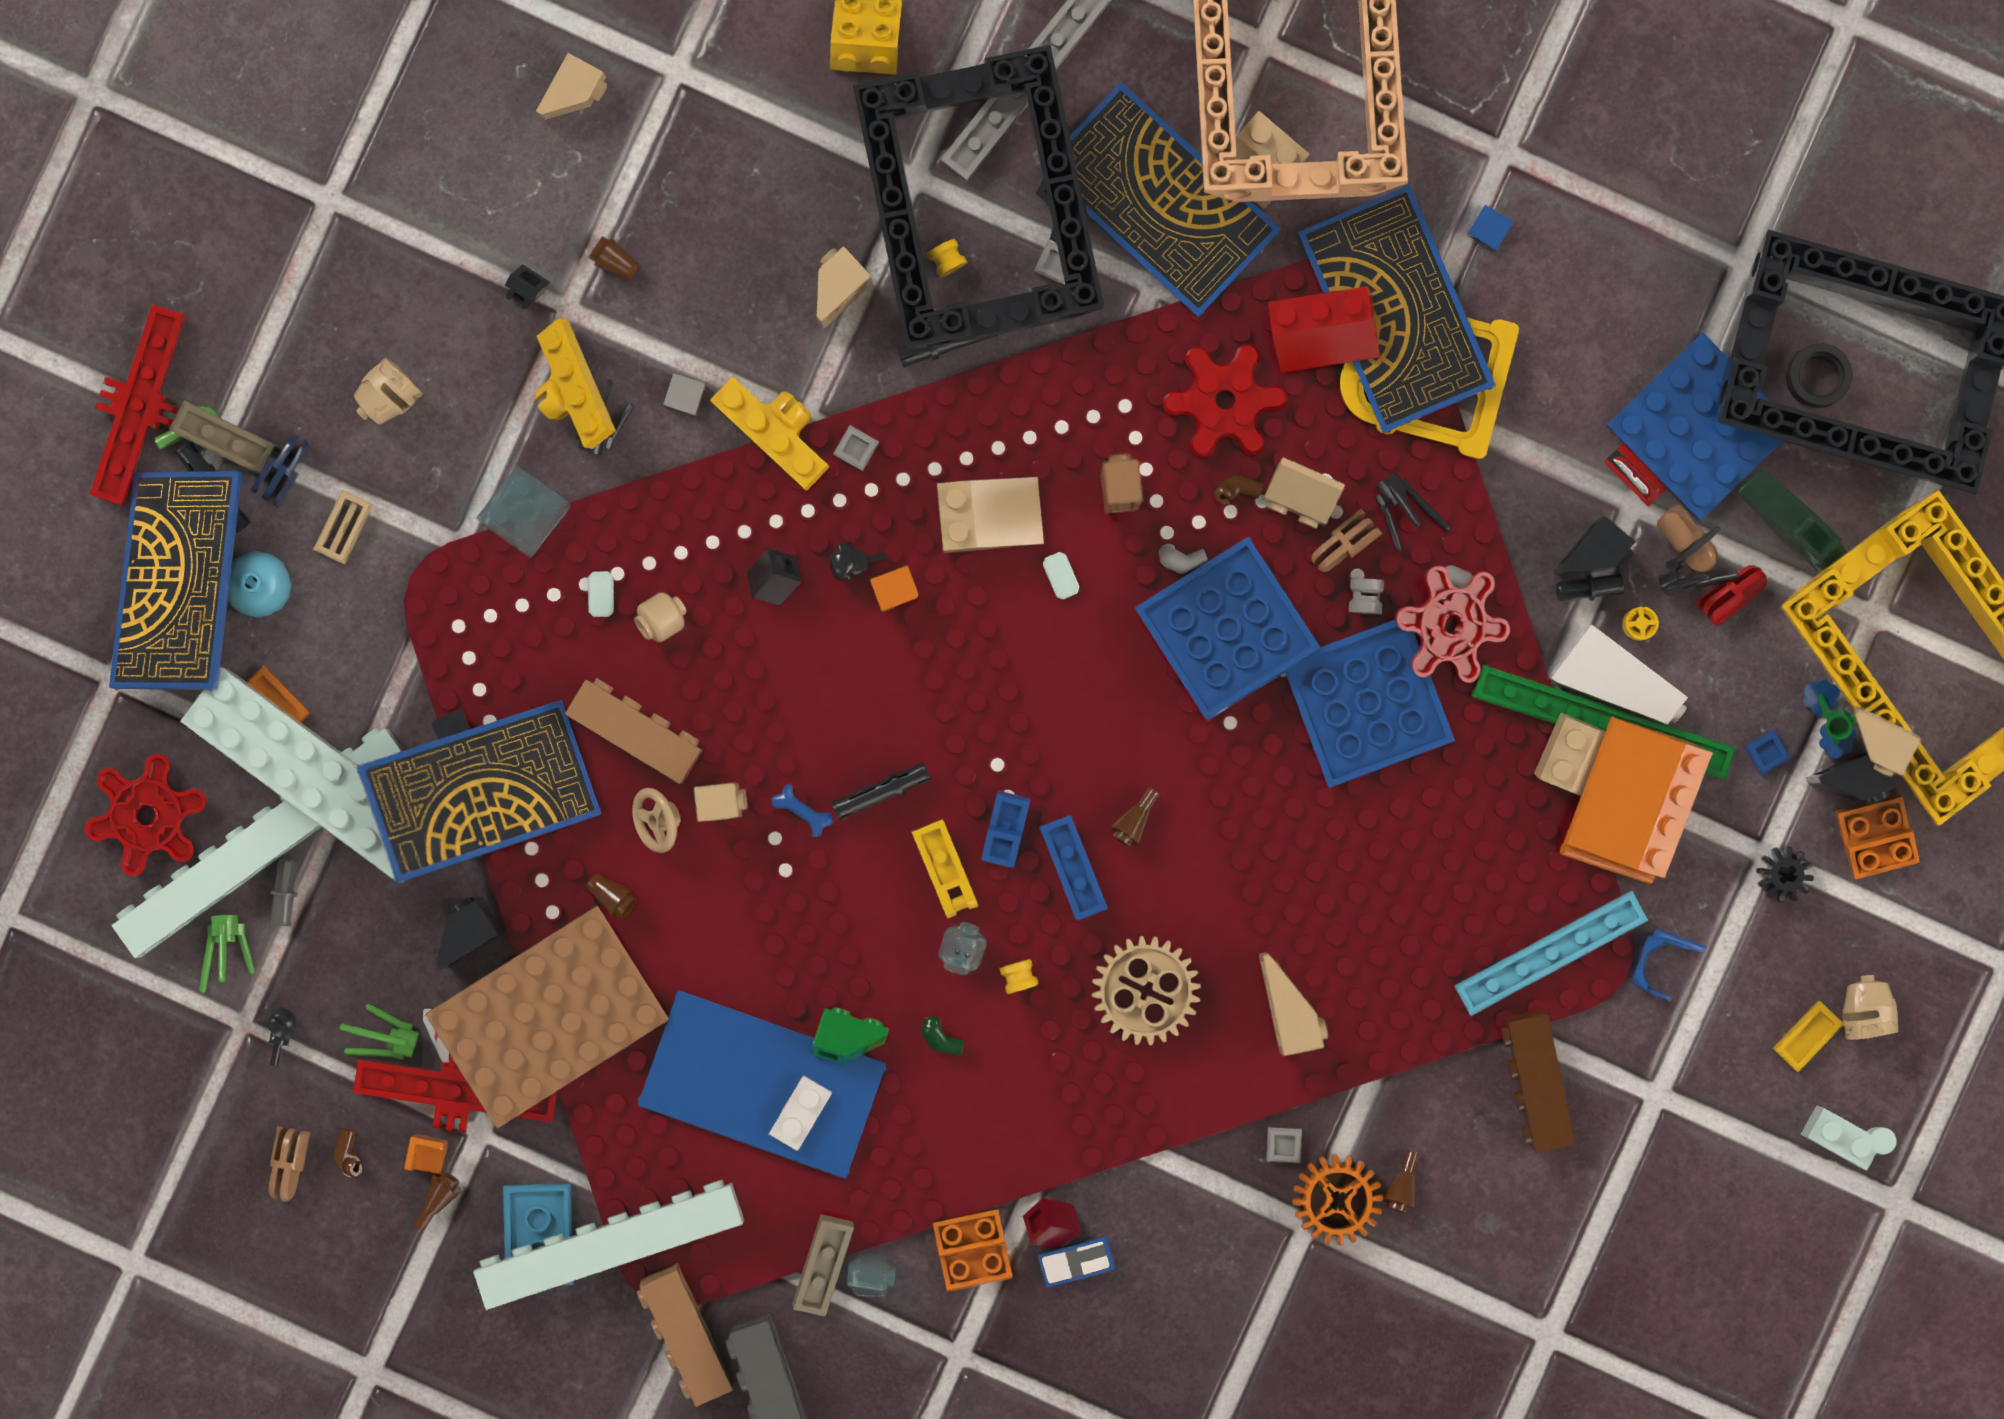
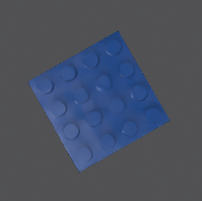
(1678, 433)
(1227, 628)
(1367, 703)

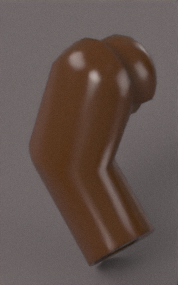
(1234, 486)
(345, 1156)

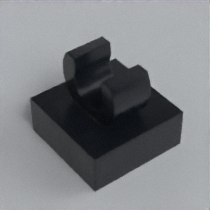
(526, 284)

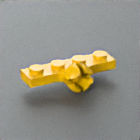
(571, 386)
(773, 429)

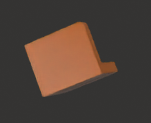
(894, 588)
(426, 1154)

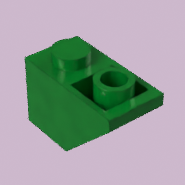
(846, 1038)

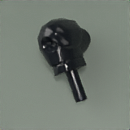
(850, 563)
(282, 1025)

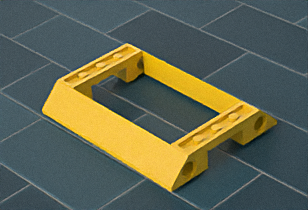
(1976, 583)

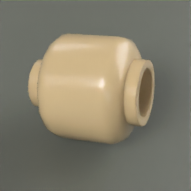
(660, 617)

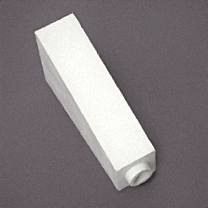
(1614, 676)

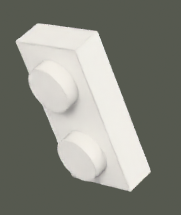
(800, 1113)

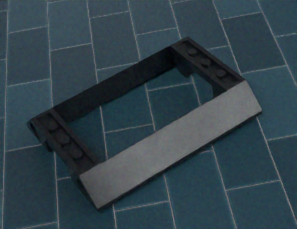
(909, 95)
(1889, 286)

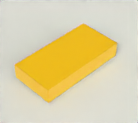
(1808, 1036)

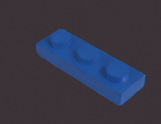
(1073, 867)

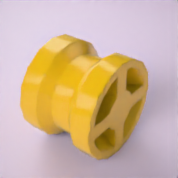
(947, 258)
(1646, 622)
(1019, 976)

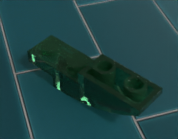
(1792, 520)

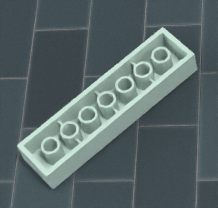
(289, 761)

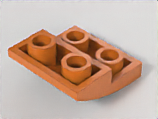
(1877, 836)
(972, 1250)

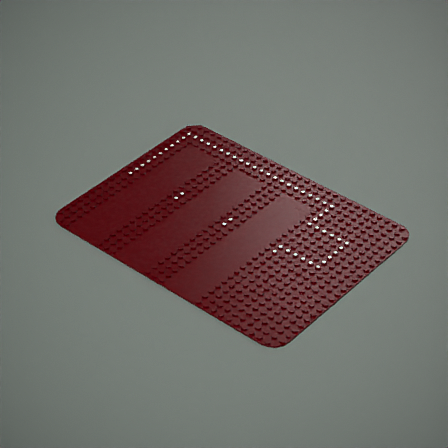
(1354, 889)

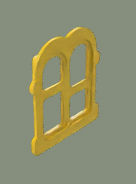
(1474, 442)

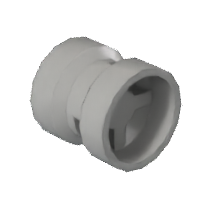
(1366, 604)

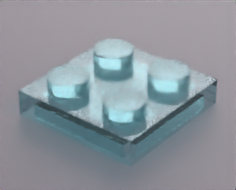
(523, 511)

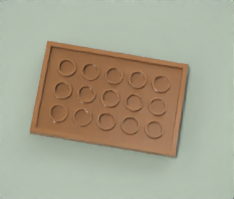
(547, 1016)

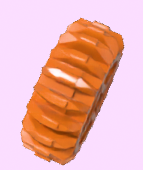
(1325, 1209)

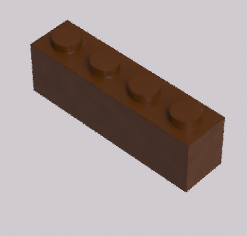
(1539, 1081)

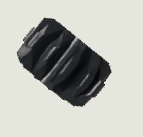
(1784, 861)

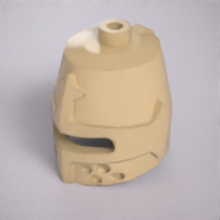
(385, 393)
(1869, 1009)

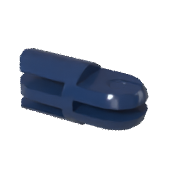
(282, 469)

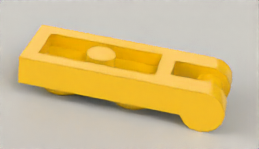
(944, 867)

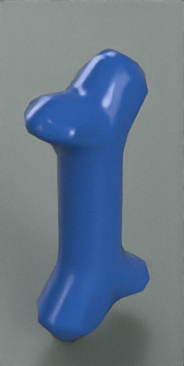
(816, 820)

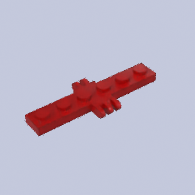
(137, 404)
(441, 1088)

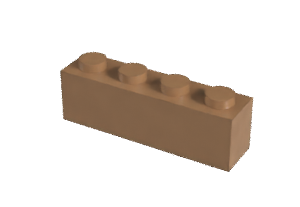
(1121, 484)
(634, 731)
(685, 1334)

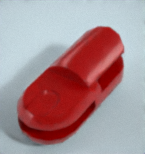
(1733, 595)

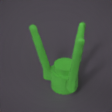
(223, 931)
(401, 1041)

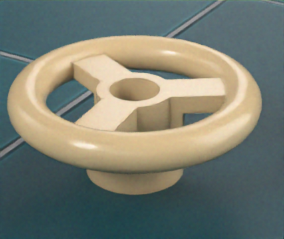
(660, 819)

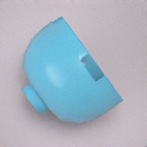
(265, 594)

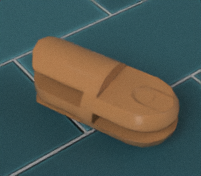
(1684, 532)
(1345, 542)
(287, 1162)

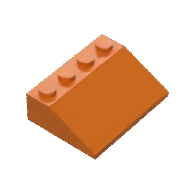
(1638, 797)

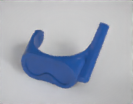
(1659, 939)

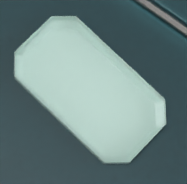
(1061, 575)
(601, 594)

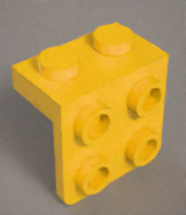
(865, 36)

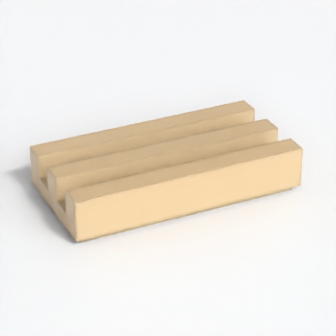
(331, 552)

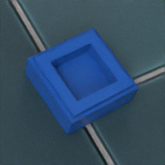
(1490, 228)
(1767, 752)

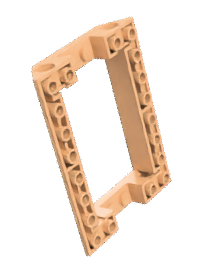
(1347, 176)

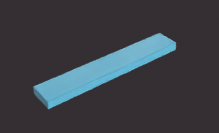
(1551, 953)

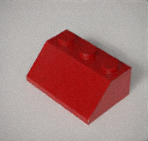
(1324, 329)

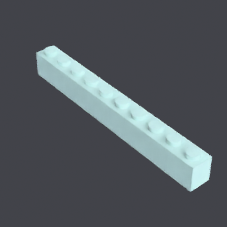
(230, 865)

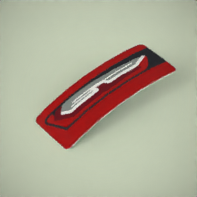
(1635, 475)

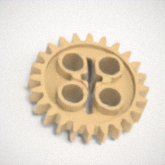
(1133, 1017)

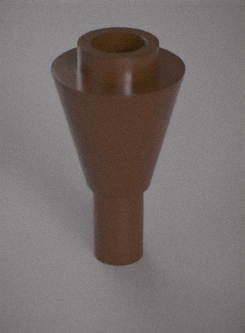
(1131, 825)
(441, 1192)
(1401, 1192)

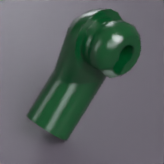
(937, 1039)

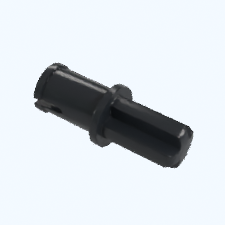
(1590, 587)

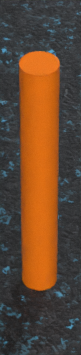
(1598, 861)

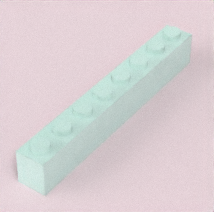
(608, 1245)

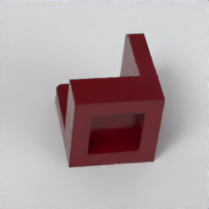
(1051, 1223)

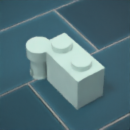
(1847, 1139)

